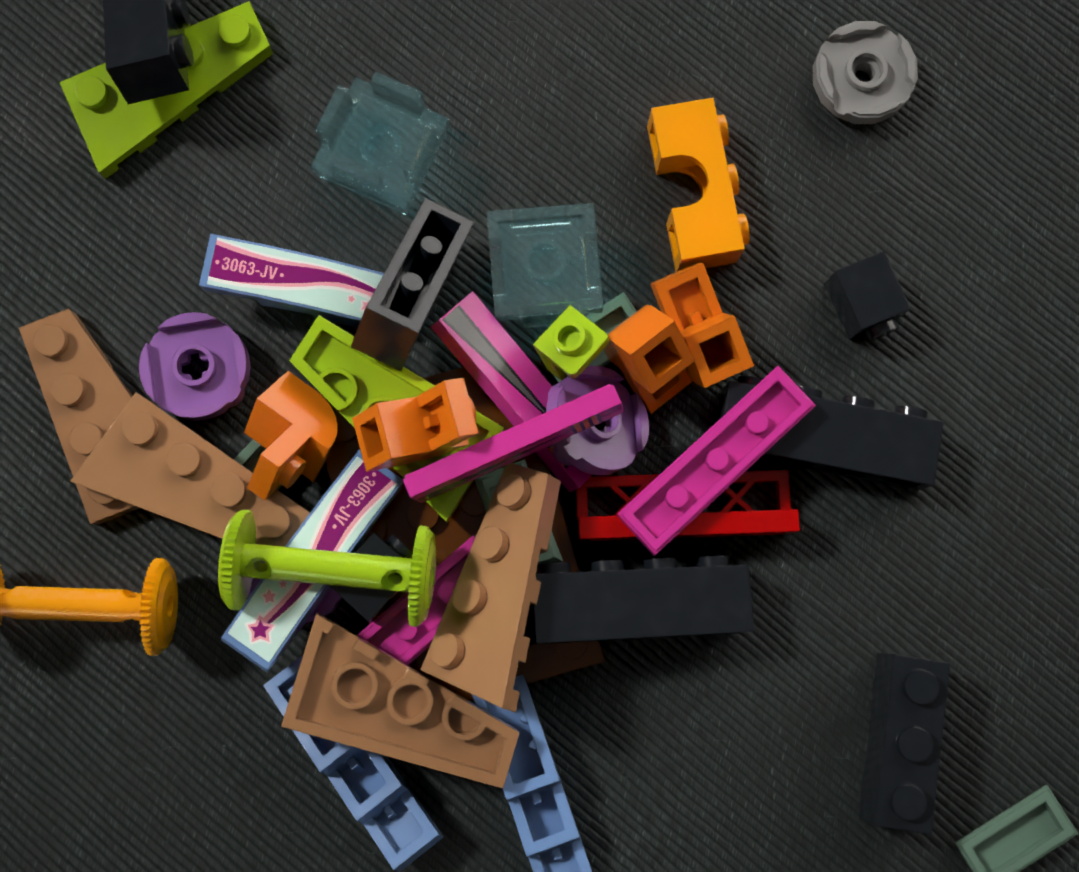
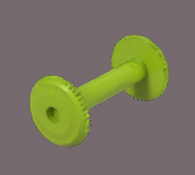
(241, 563)

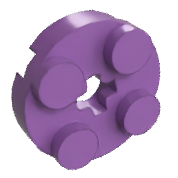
(172, 348)
(612, 446)

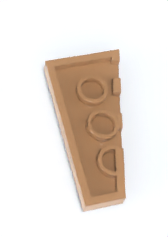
(80, 395)
(181, 476)
(489, 607)
(385, 707)

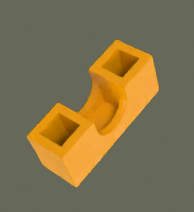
(692, 142)

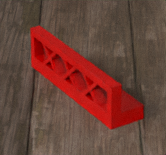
(707, 524)

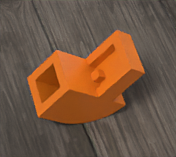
(708, 332)
(651, 356)
(417, 426)
(296, 431)

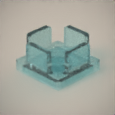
(379, 140)
(544, 263)

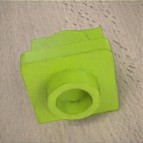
(570, 344)

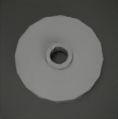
(869, 49)

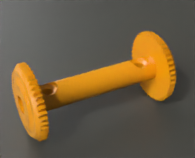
(154, 607)

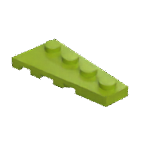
(222, 52)
(358, 381)

